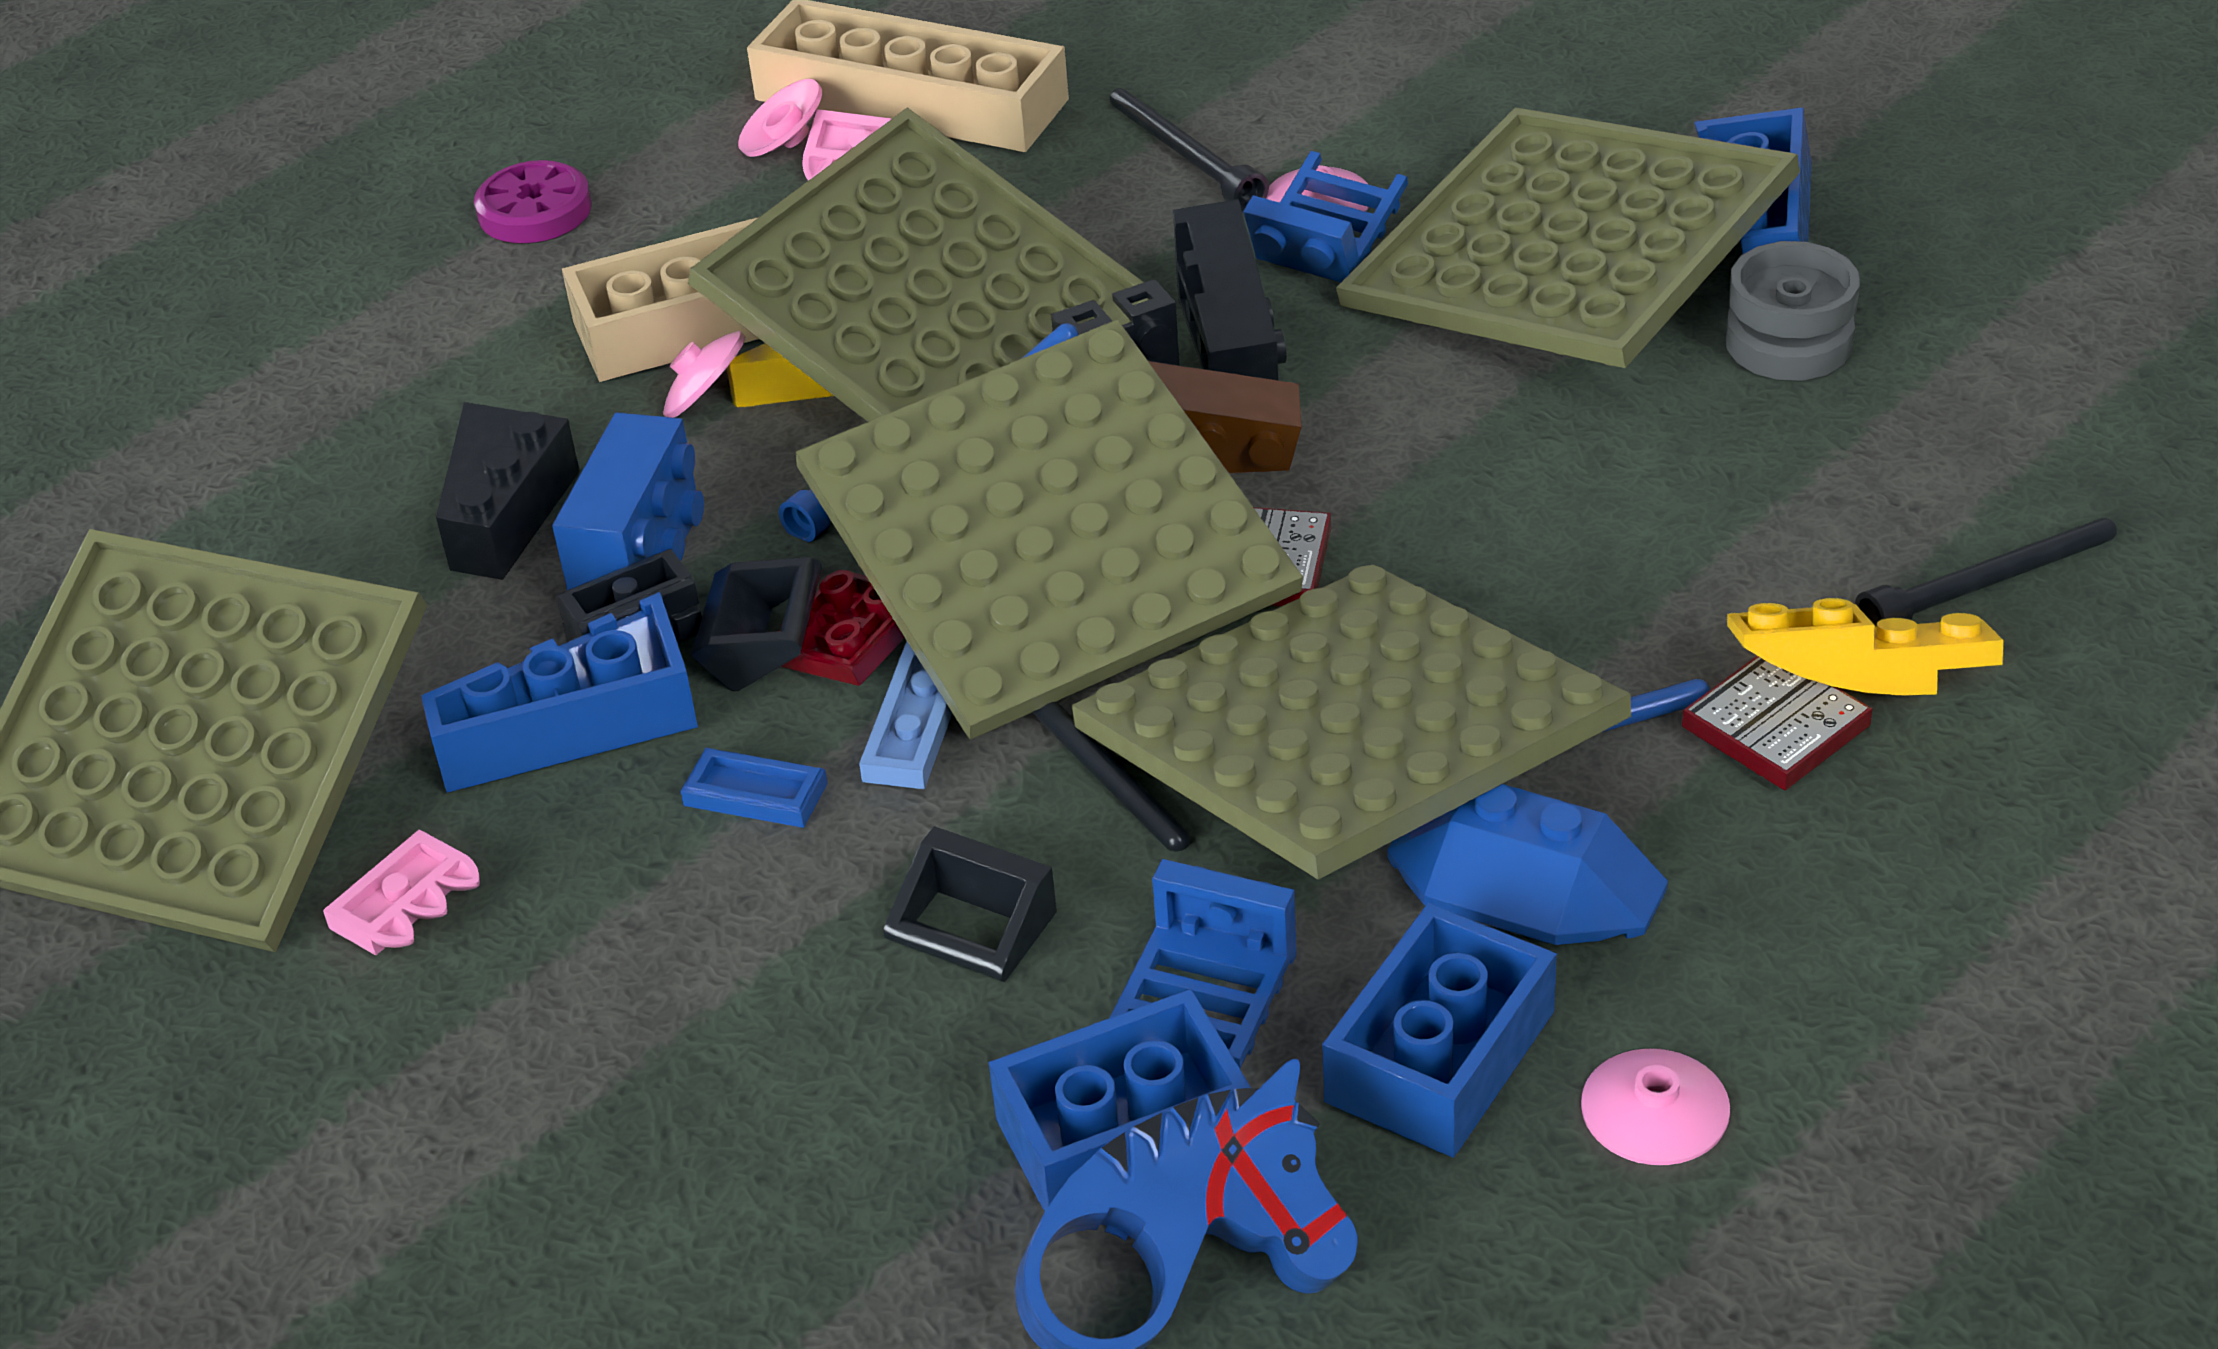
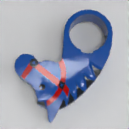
(1209, 1166)

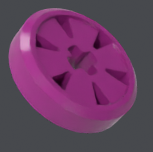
(533, 201)

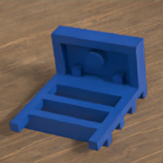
(1317, 233)
(1222, 931)

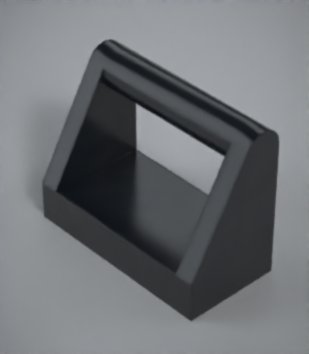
(737, 612)
(981, 878)

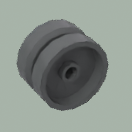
(1792, 310)

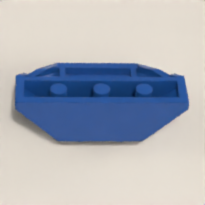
(1532, 868)

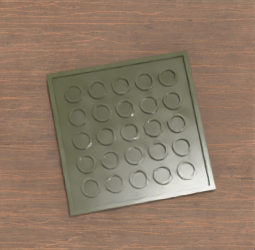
(1570, 234)
(905, 271)
(1046, 526)
(1349, 717)
(191, 733)

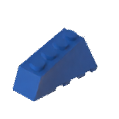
(1779, 131)
(563, 701)

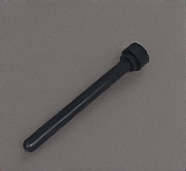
(1235, 181)
(1891, 602)
(1114, 777)

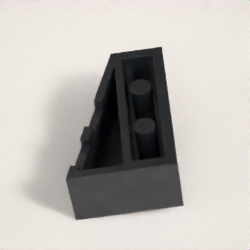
(1224, 292)
(501, 485)

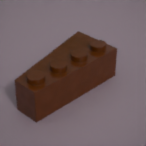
(1242, 418)

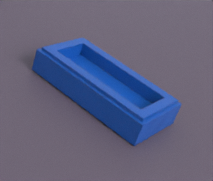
(754, 787)

